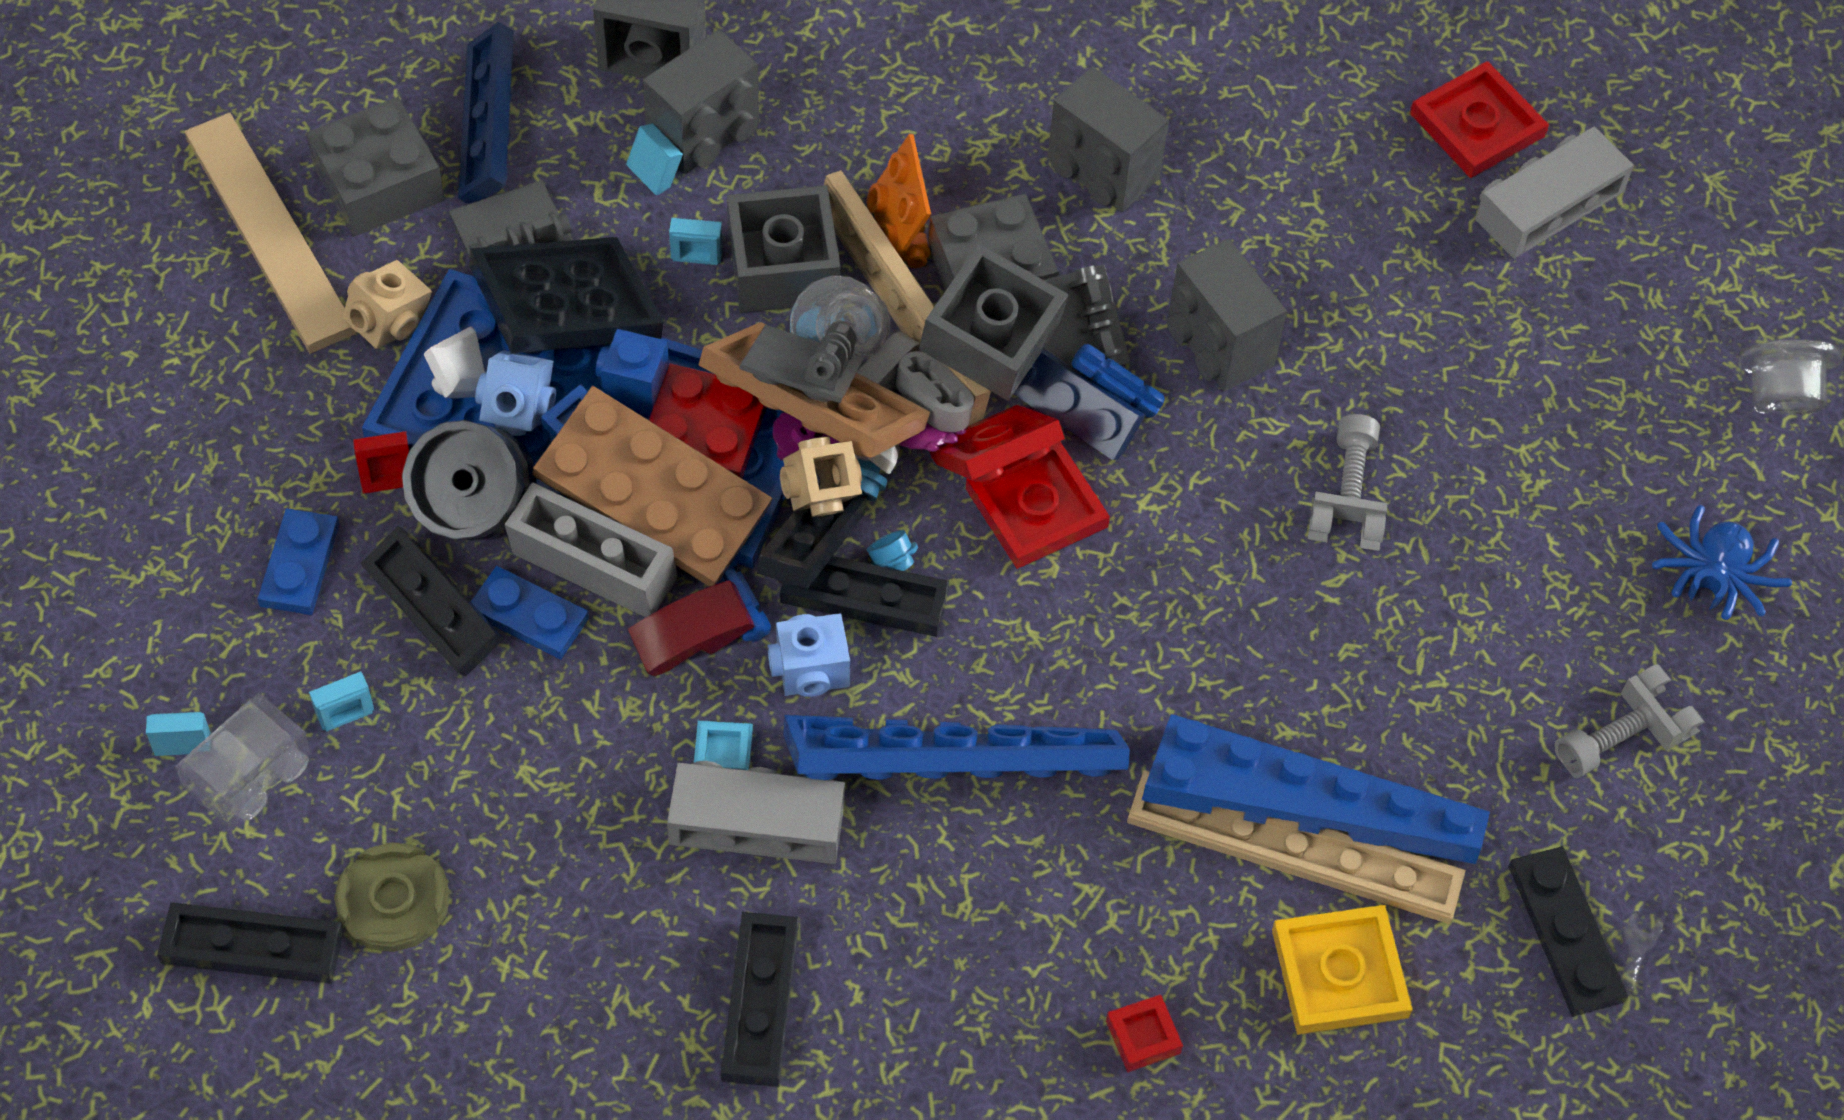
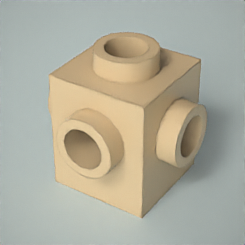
(386, 304)
(837, 471)

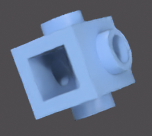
(515, 392)
(810, 655)

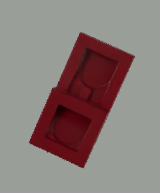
(691, 624)

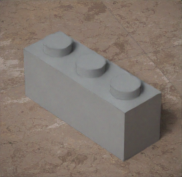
(1553, 191)
(591, 550)
(755, 812)

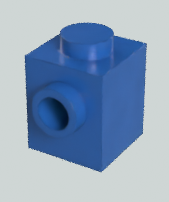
(633, 370)

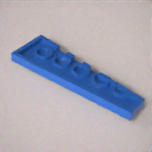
(833, 746)
(1221, 769)

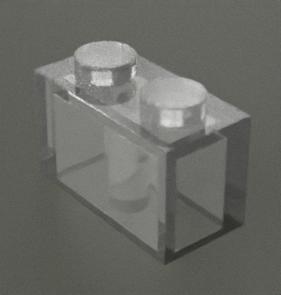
(245, 761)

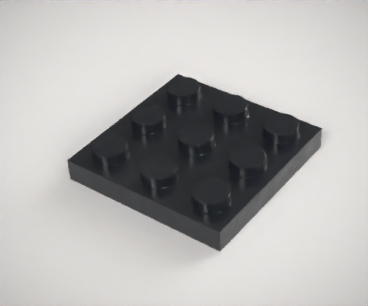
(563, 294)

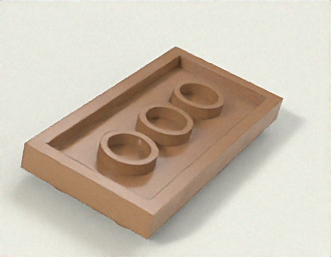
(866, 416)
(653, 485)

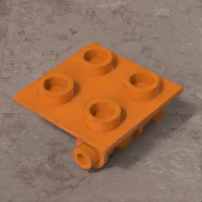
(902, 204)

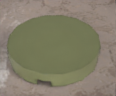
(396, 914)

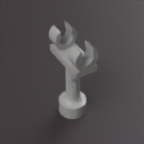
(1358, 436)
(1647, 713)

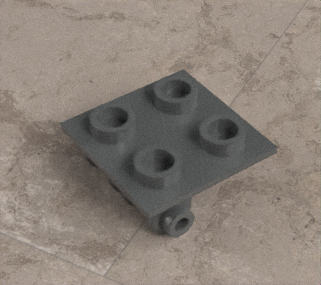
(511, 218)
(1088, 316)
(816, 368)

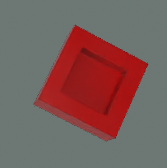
(381, 461)
(1144, 1033)

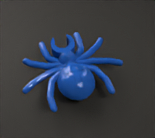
(1720, 563)

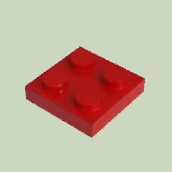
(1479, 119)
(709, 416)
(998, 442)
(1039, 506)

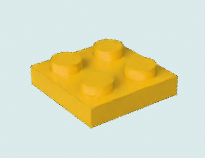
(1341, 969)

